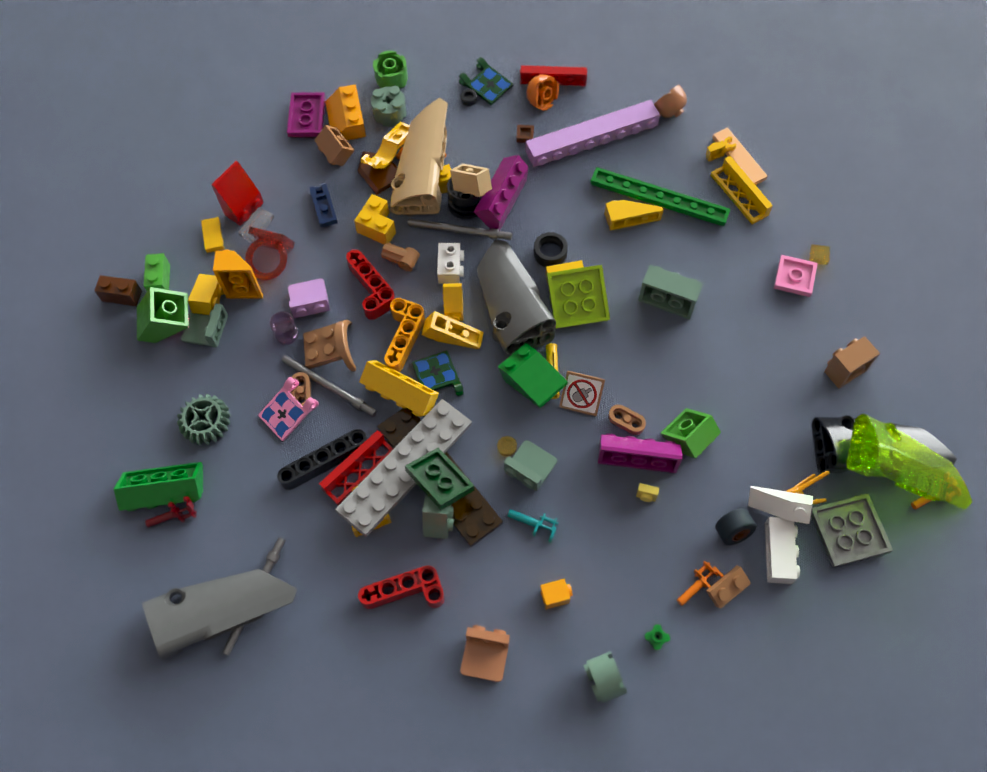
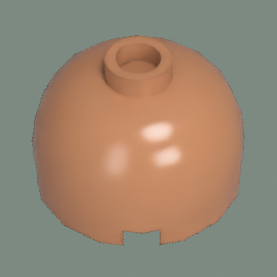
(672, 103)

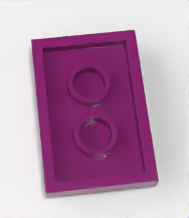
(306, 114)

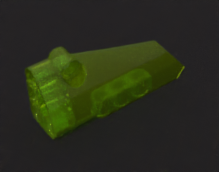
(887, 452)

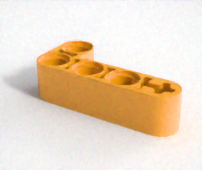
(401, 337)

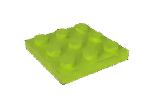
(578, 296)

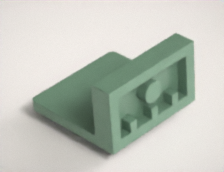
(206, 329)

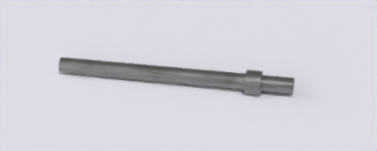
(493, 233)
(357, 403)
(272, 558)

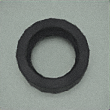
(550, 237)

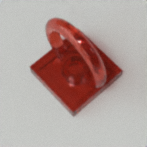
(269, 240)

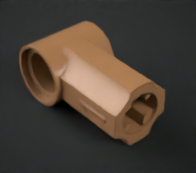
(403, 257)

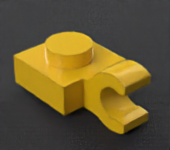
(718, 149)

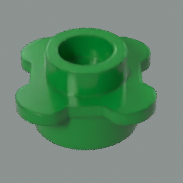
(651, 637)

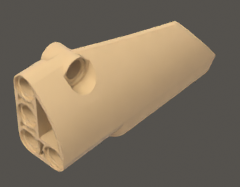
(423, 154)

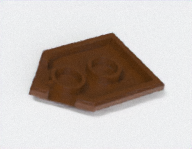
(377, 179)

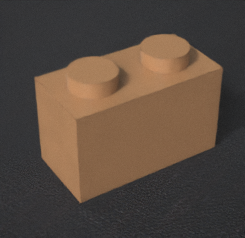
(334, 145)

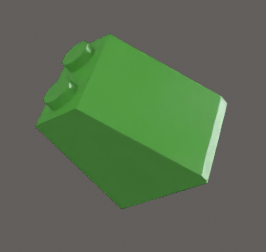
(161, 314)

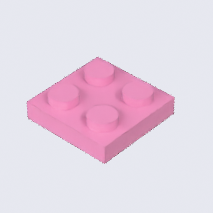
(795, 275)

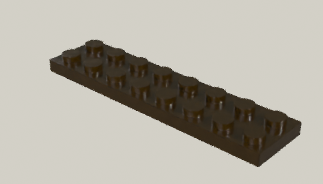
(472, 513)

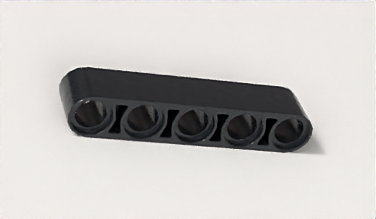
(312, 460)

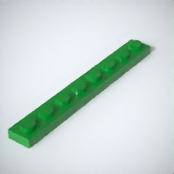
(660, 196)

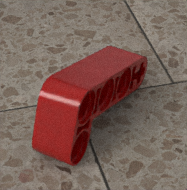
(368, 280)
(400, 591)

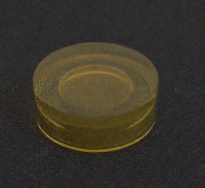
(507, 446)

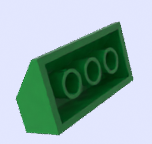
(159, 486)

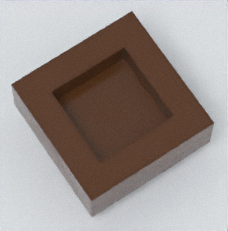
(524, 133)

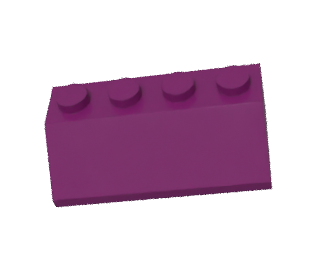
(506, 187)
(639, 453)

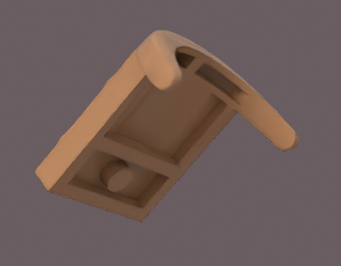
(328, 345)

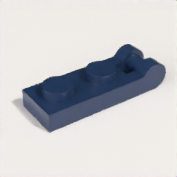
(323, 205)

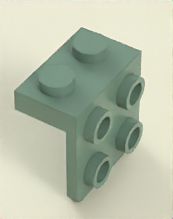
(530, 465)

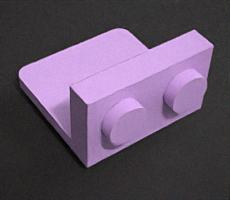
(308, 298)

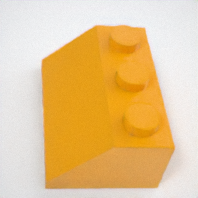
(345, 112)
(235, 276)

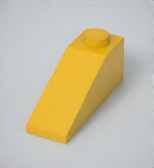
(628, 213)
(450, 331)

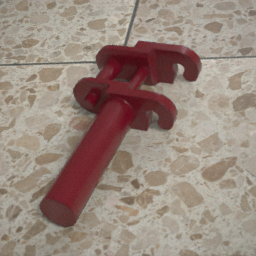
(174, 513)

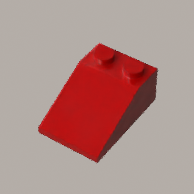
(237, 194)

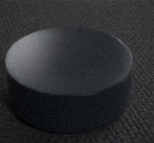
(468, 97)

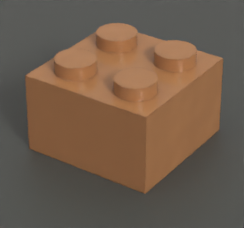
(851, 361)

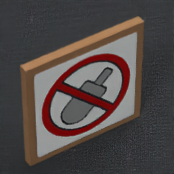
(582, 393)

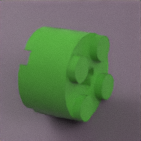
(390, 69)

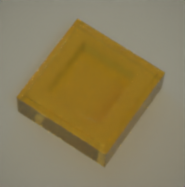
(819, 254)

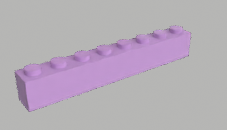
(592, 133)

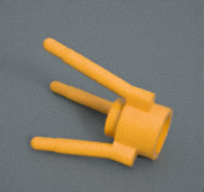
(806, 483)

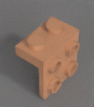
(485, 653)

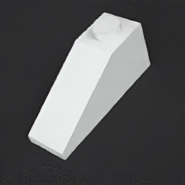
(782, 504)

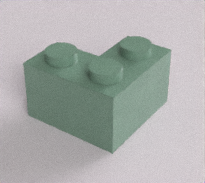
(435, 521)

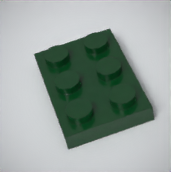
(439, 478)

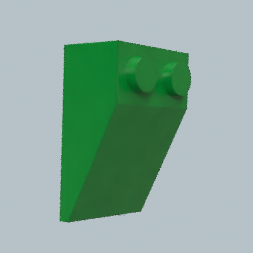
(532, 375)

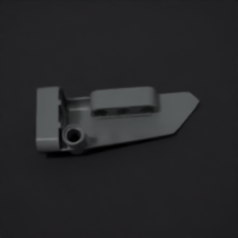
(513, 301)
(213, 609)

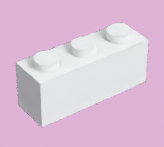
(781, 551)

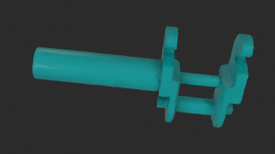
(534, 522)

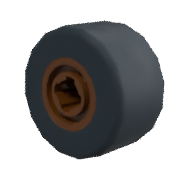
(735, 526)

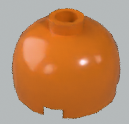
(542, 91)

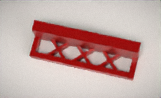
(563, 75)
(351, 464)

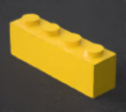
(399, 388)

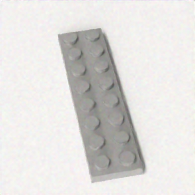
(389, 481)

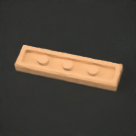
(742, 157)

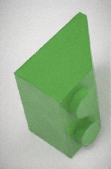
(693, 431)

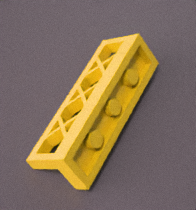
(746, 189)

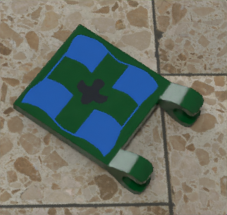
(488, 83)
(438, 372)

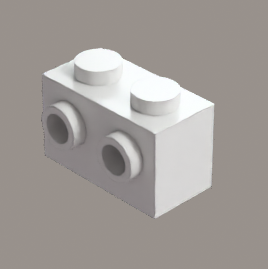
(449, 263)

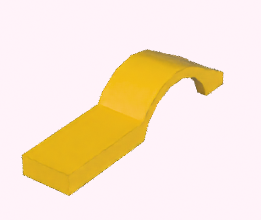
(388, 148)

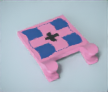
(285, 412)

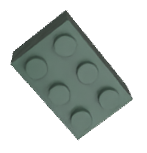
(670, 291)

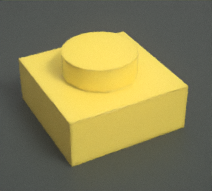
(647, 493)

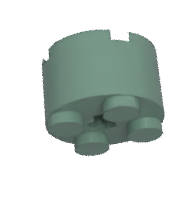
(388, 105)
(606, 677)

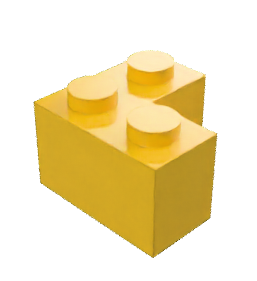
(373, 221)

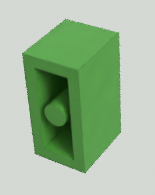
(156, 271)

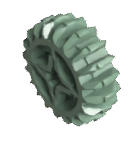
(207, 408)

